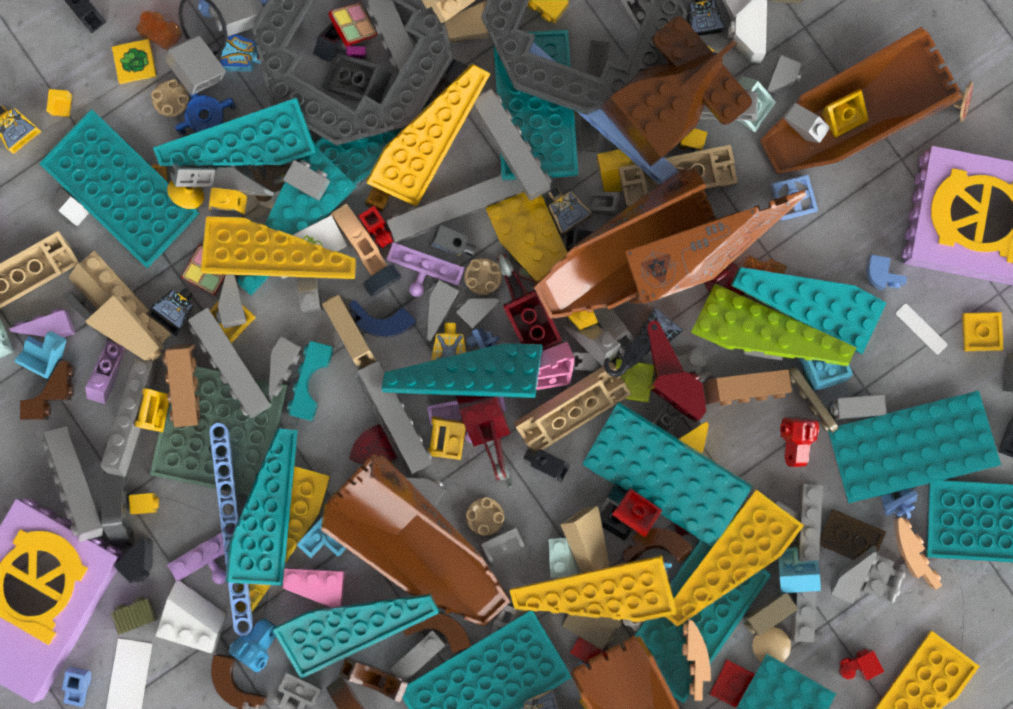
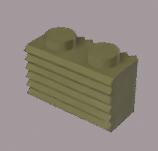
(134, 615)

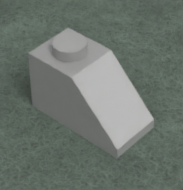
(784, 74)
(806, 123)
(476, 310)

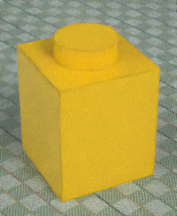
(144, 503)

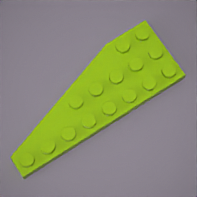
(747, 325)

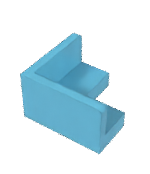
(40, 356)
(824, 375)
(316, 539)
(798, 575)

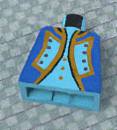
(239, 54)

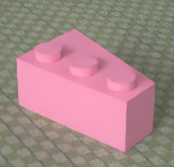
(556, 367)
(317, 585)

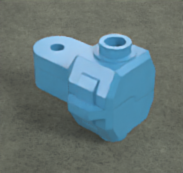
(252, 649)

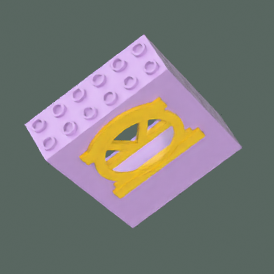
(932, 234)
(39, 645)

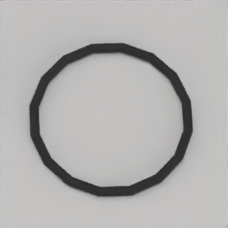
(220, 17)

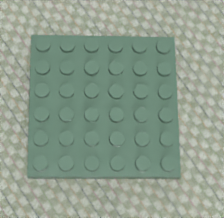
(186, 451)

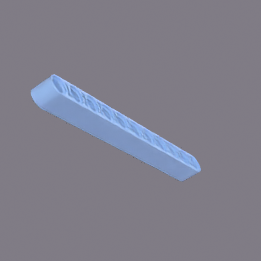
(658, 172)
(226, 519)

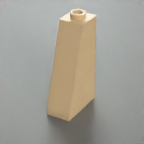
(467, 24)
(124, 327)
(349, 332)
(586, 539)

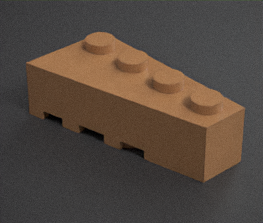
(182, 385)
(746, 387)

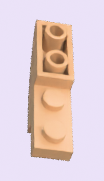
(359, 239)
(910, 546)
(696, 651)

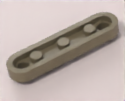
(816, 406)

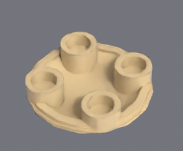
(170, 98)
(483, 276)
(485, 516)
(772, 642)

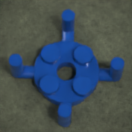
(200, 103)

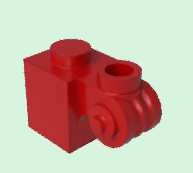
(375, 225)
(865, 662)

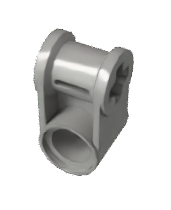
(587, 363)

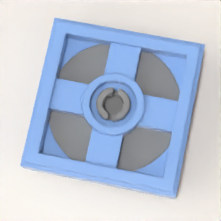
(786, 187)

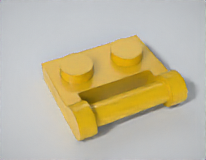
(157, 410)
(453, 438)

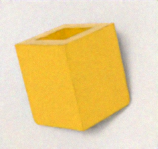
(59, 103)
(694, 140)

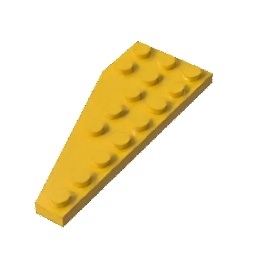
(418, 150)
(532, 240)
(251, 248)
(306, 504)
(747, 546)
(622, 591)
(930, 677)

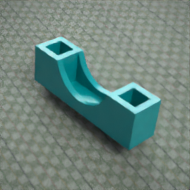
(316, 357)

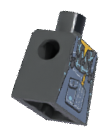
(444, 239)

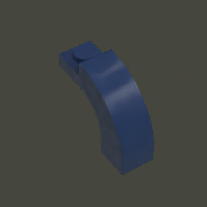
(383, 328)

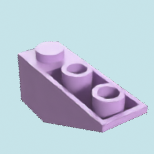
(57, 322)
(105, 372)

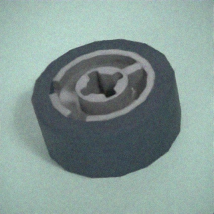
(382, 280)

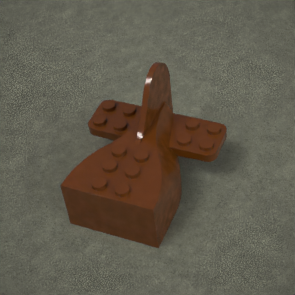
(668, 99)

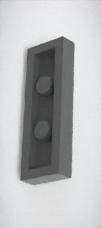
(78, 303)

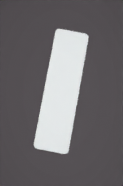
(921, 328)

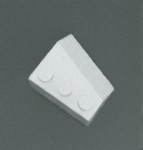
(191, 619)

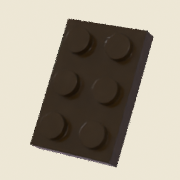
(849, 535)

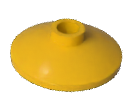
(185, 196)

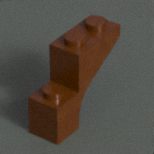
(57, 389)

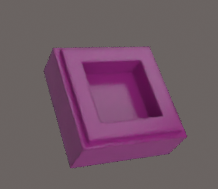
(357, 52)

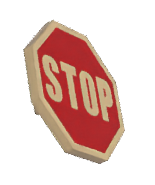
(966, 101)

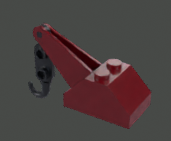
(671, 381)

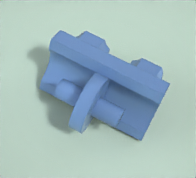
(482, 339)
(906, 498)

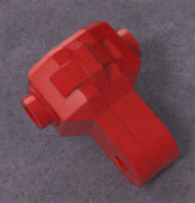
(799, 435)

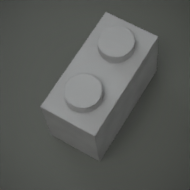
(307, 180)

